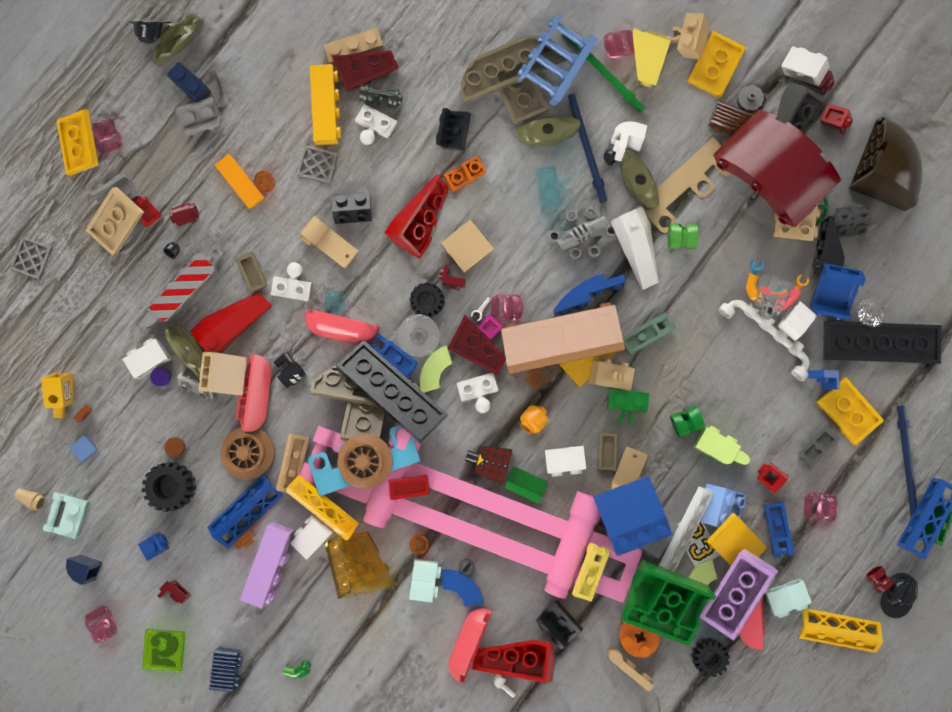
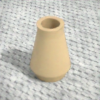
(30, 499)

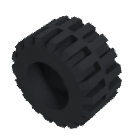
(154, 492)

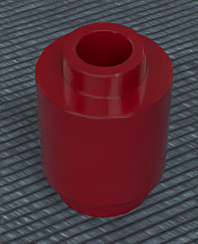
(184, 214)

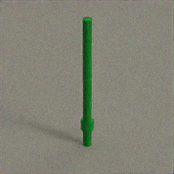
(628, 95)

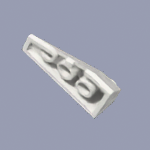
(637, 243)

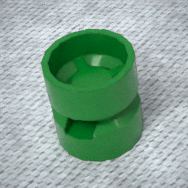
(686, 422)

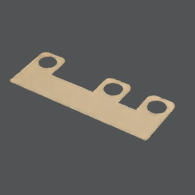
(685, 176)

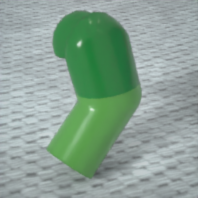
(298, 672)

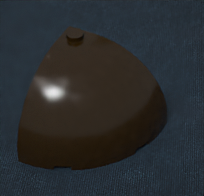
(889, 167)

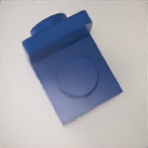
(828, 378)
(154, 546)

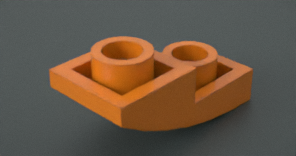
(465, 174)

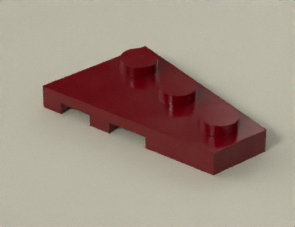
(364, 67)
(476, 347)

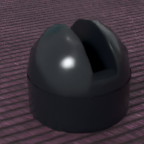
(609, 156)
(171, 250)

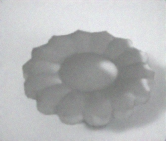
(750, 98)

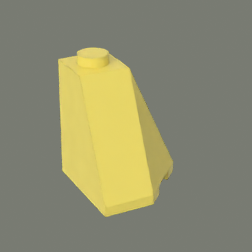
(649, 55)

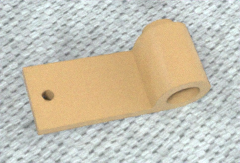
(328, 242)
(629, 467)

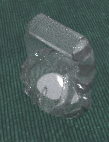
(870, 312)

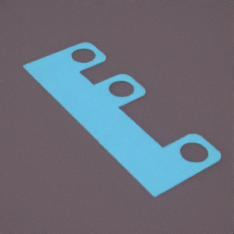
(330, 480)

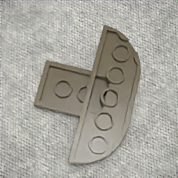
(499, 72)
(361, 414)

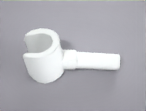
(482, 308)
(499, 681)

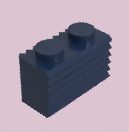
(188, 82)
(225, 669)

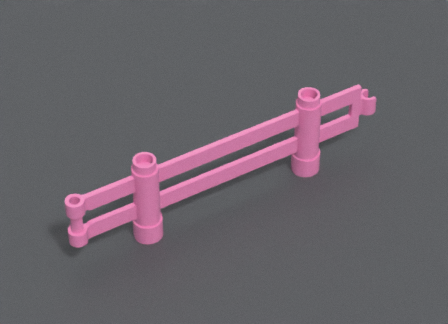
(574, 534)

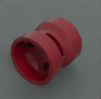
(879, 579)

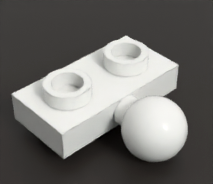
(374, 122)
(290, 286)
(478, 388)

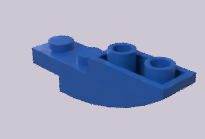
(580, 295)

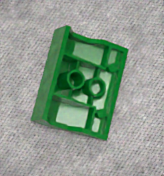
(665, 602)

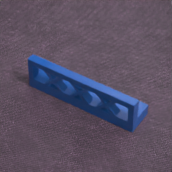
(241, 509)
(921, 517)

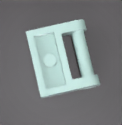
(71, 518)

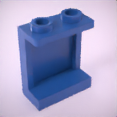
(836, 291)

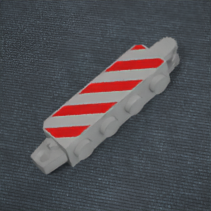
(184, 288)

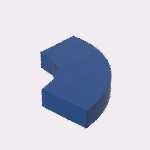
(463, 586)

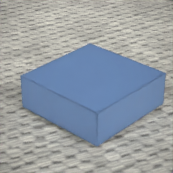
(83, 448)

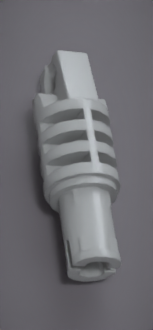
(582, 232)

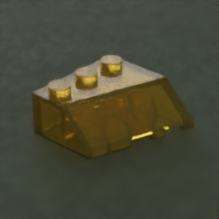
(357, 565)

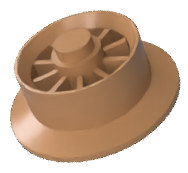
(247, 453)
(365, 461)

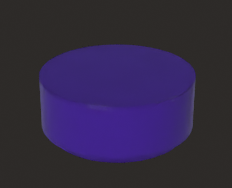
(160, 376)

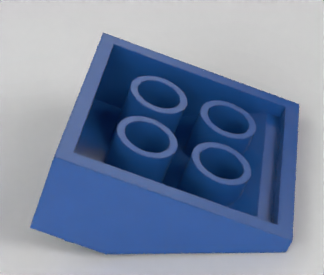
(632, 516)

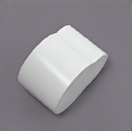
(797, 320)

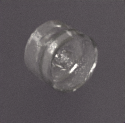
(430, 336)

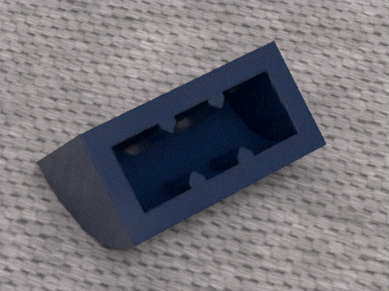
(83, 569)

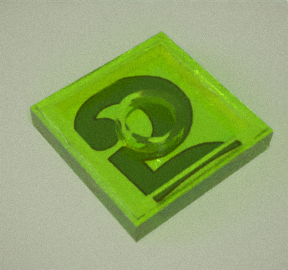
(163, 650)

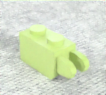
(719, 447)

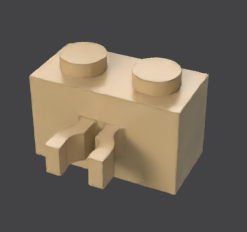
(692, 35)
(611, 375)

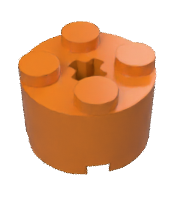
(637, 647)

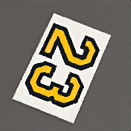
(698, 548)

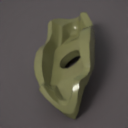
(185, 29)
(532, 133)
(644, 194)
(180, 338)

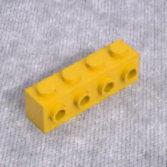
(324, 104)

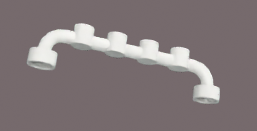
(780, 336)

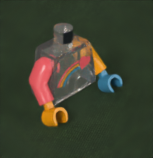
(771, 293)

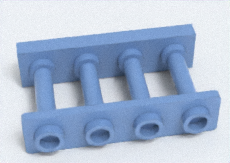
(575, 60)

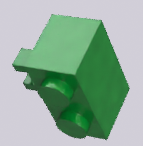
(627, 401)

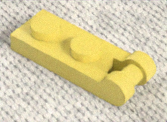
(591, 572)

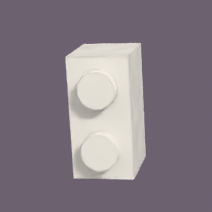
(805, 66)
(147, 358)
(564, 460)
(311, 537)

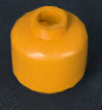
(534, 419)

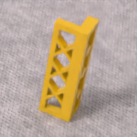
(322, 507)
(841, 635)

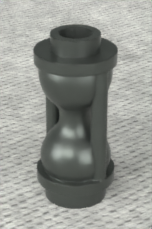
(371, 95)

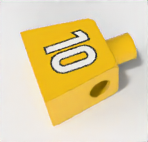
(57, 392)

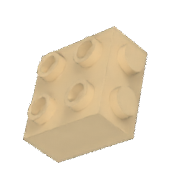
(803, 231)
(222, 373)

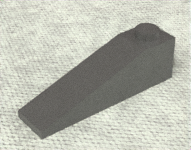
(799, 106)

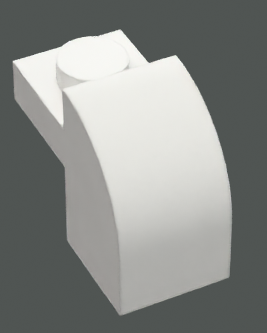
(629, 136)

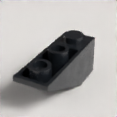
(828, 247)

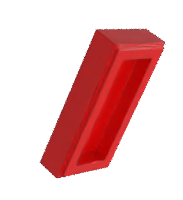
(408, 487)

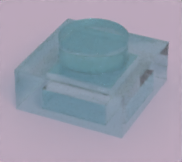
(335, 301)

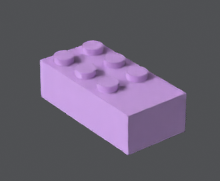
(267, 565)
(739, 594)

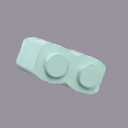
(423, 580)
(788, 597)

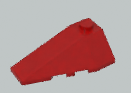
(415, 222)
(225, 326)
(523, 660)

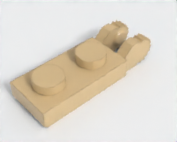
(629, 668)

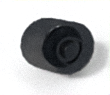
(148, 31)
(900, 596)

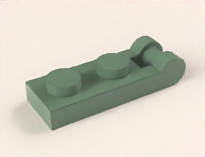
(647, 334)

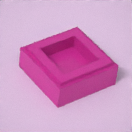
(490, 327)

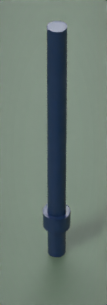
(597, 182)
(903, 425)

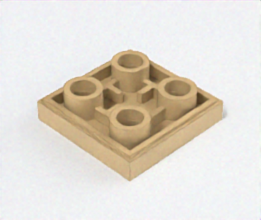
(467, 246)

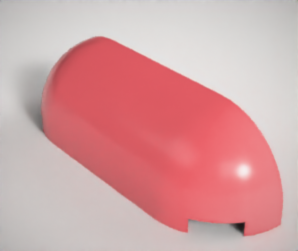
(340, 328)
(254, 401)
(754, 628)
(468, 643)

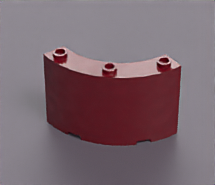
(779, 166)

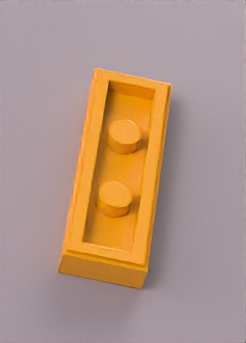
(239, 181)

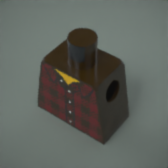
(490, 462)

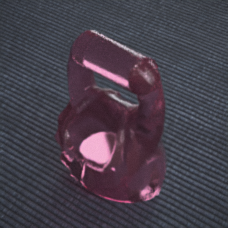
(615, 45)
(104, 130)
(511, 307)
(825, 508)
(103, 629)

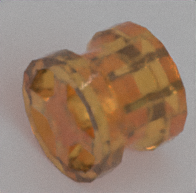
(262, 178)
(417, 546)

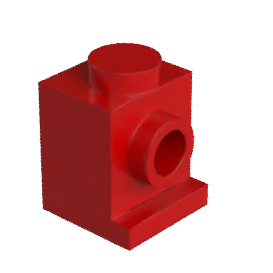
(773, 484)

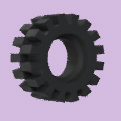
(427, 288)
(718, 666)

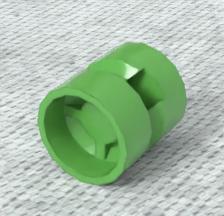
(682, 236)

